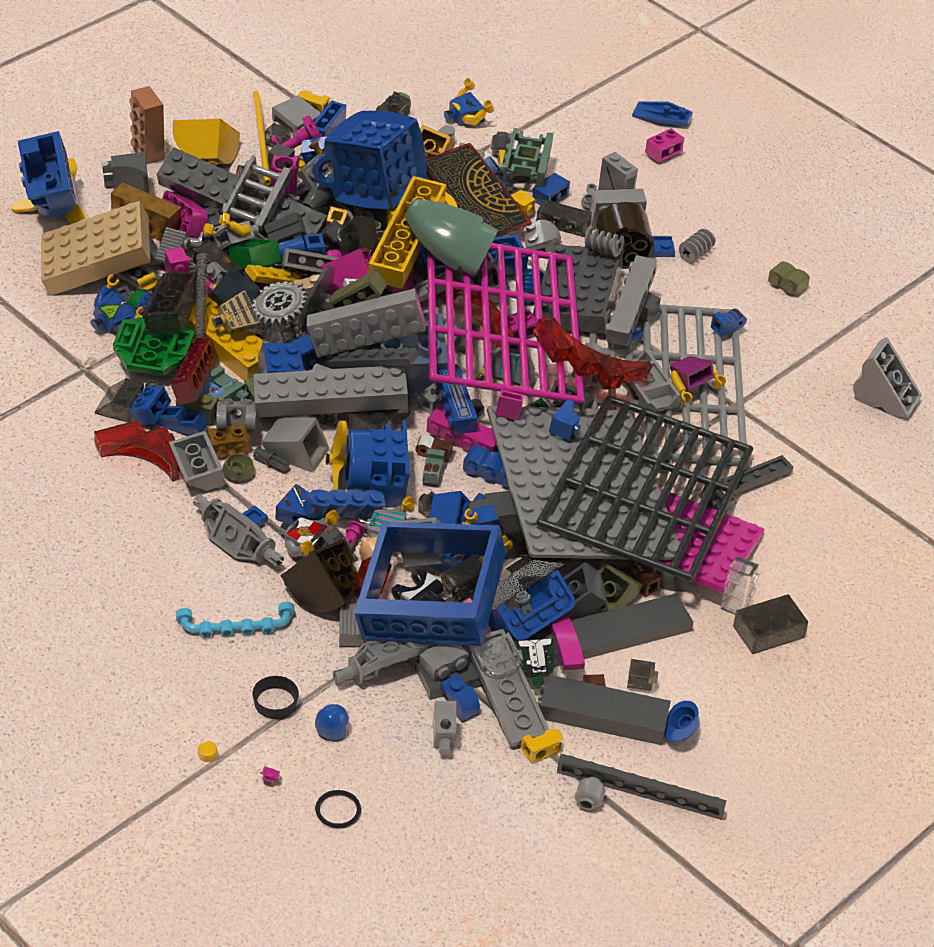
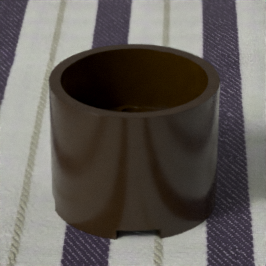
(633, 224)

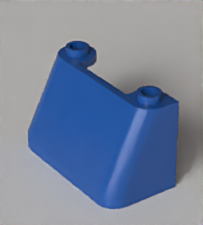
(548, 600)

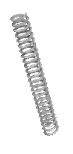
(202, 292)

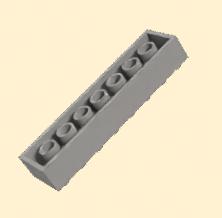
(330, 391)

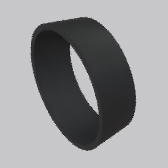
(275, 682)

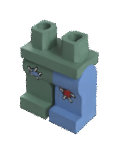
(224, 387)

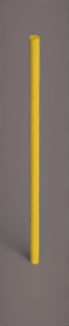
(261, 135)

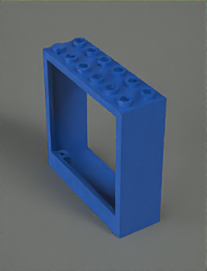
(430, 620)

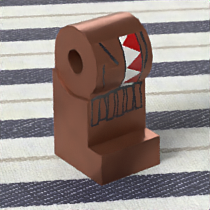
(644, 576)

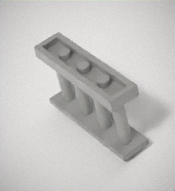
(268, 207)

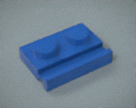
(663, 246)

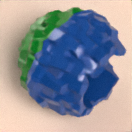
(139, 299)

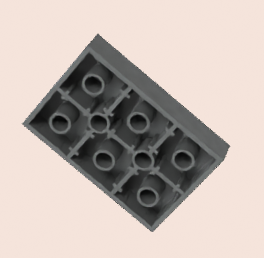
(595, 287)

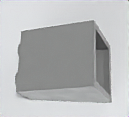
(297, 441)

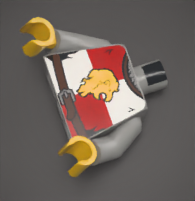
(305, 535)

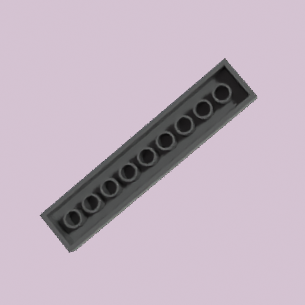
(214, 186)

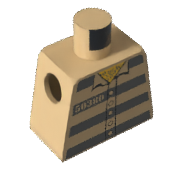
(236, 314)

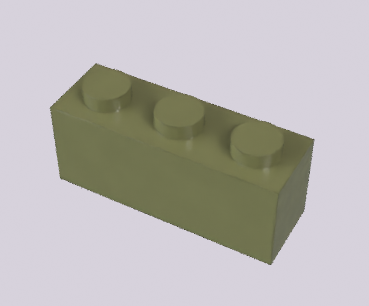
(361, 290)

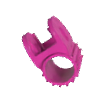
(292, 186)

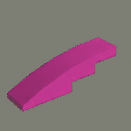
(567, 643)

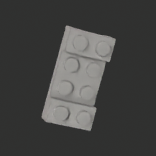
(657, 391)

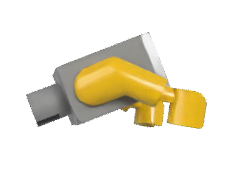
(232, 233)

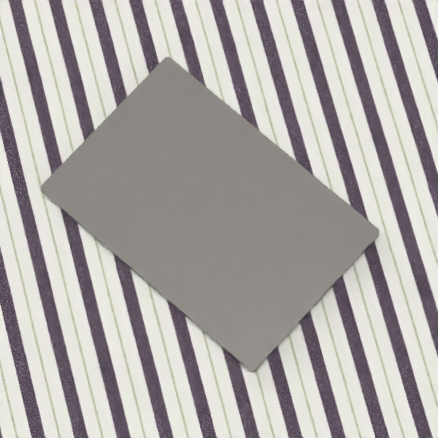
(536, 462)

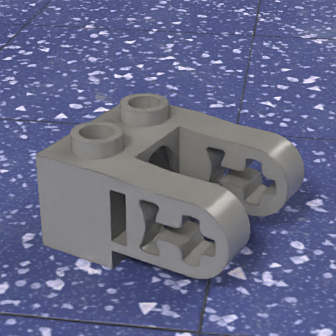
(225, 418)

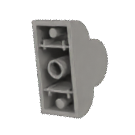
(887, 382)

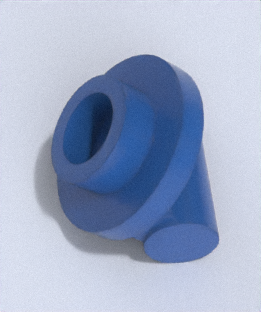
(637, 334)

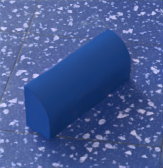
(448, 509)

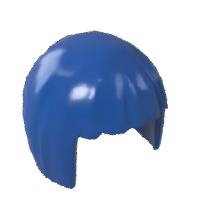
(332, 722)

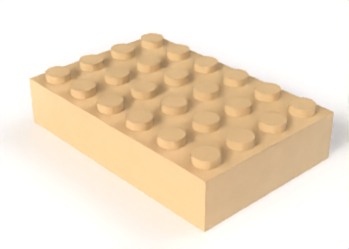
(95, 248)

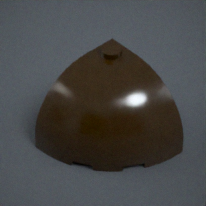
(323, 578)

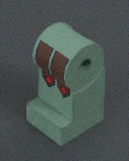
(433, 466)

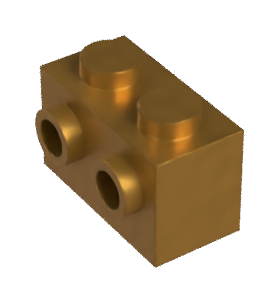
(229, 440)

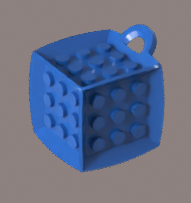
(372, 159)

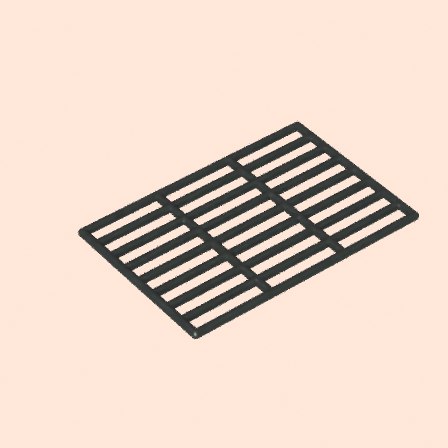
(638, 505)

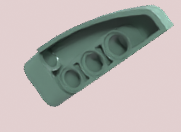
(451, 233)

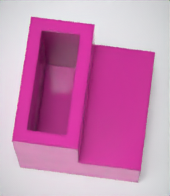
(509, 405)

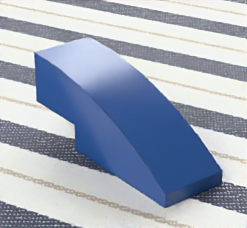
(181, 421)

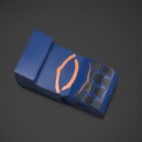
(728, 322)

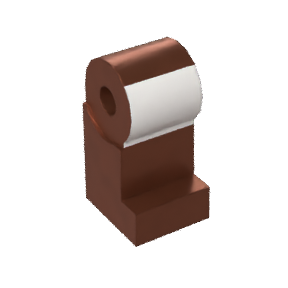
(427, 441)

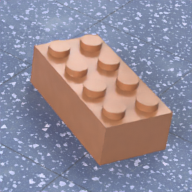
(147, 124)

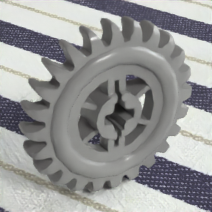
(280, 307)

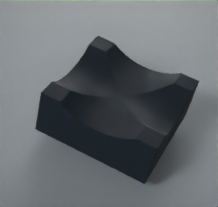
(232, 285)

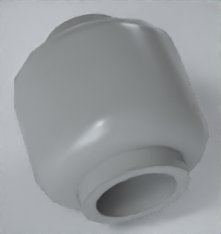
(590, 793)

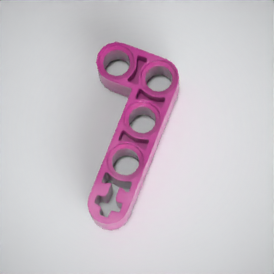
(193, 215)

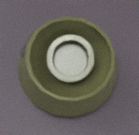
(238, 467)

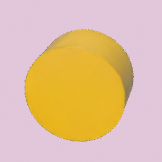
(207, 751)

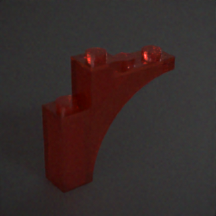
(134, 441)

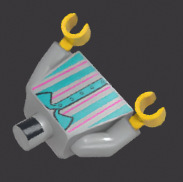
(515, 369)
(391, 515)

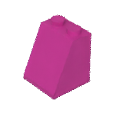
(349, 266)

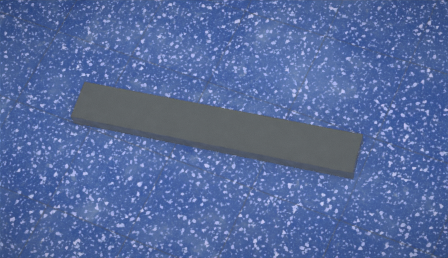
(597, 635)

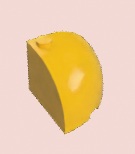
(207, 139)

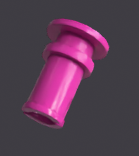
(354, 531)

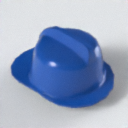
(682, 721)

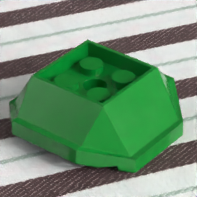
(151, 351)

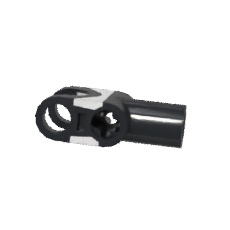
(426, 589)

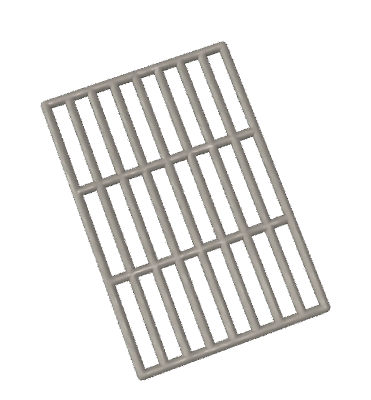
(665, 355)

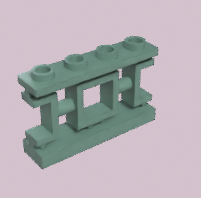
(523, 165)

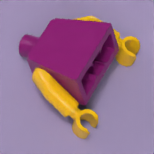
(691, 373)

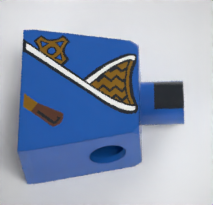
(291, 506)

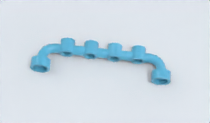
(247, 626)

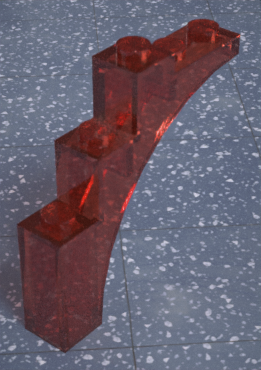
(585, 361)

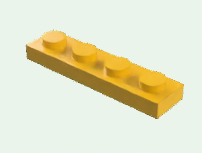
(272, 275)

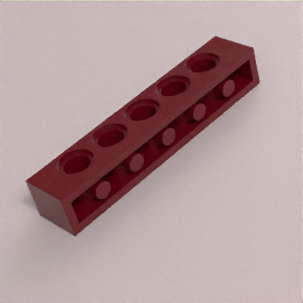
(194, 371)

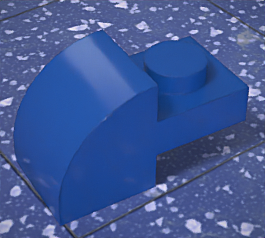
(466, 698)

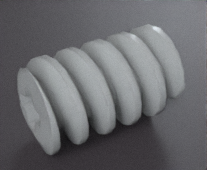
(603, 244)
(696, 245)

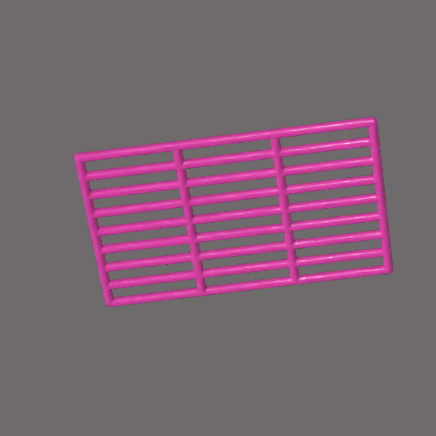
(487, 338)

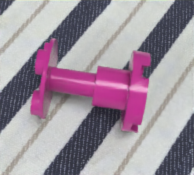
(307, 132)

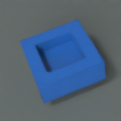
(256, 515)

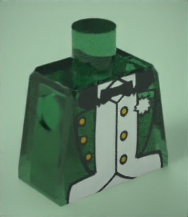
(537, 659)

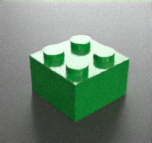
(255, 252)

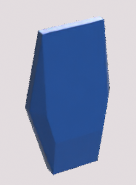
(662, 113)

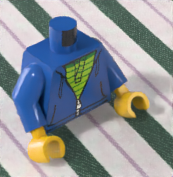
(112, 308)

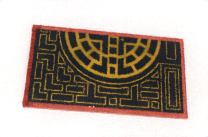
(476, 188)

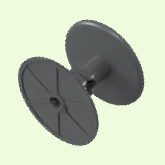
(318, 297)

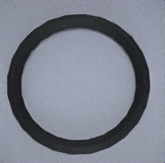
(338, 825)

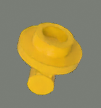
(148, 282)

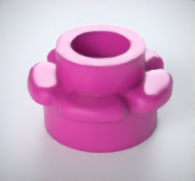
(270, 774)

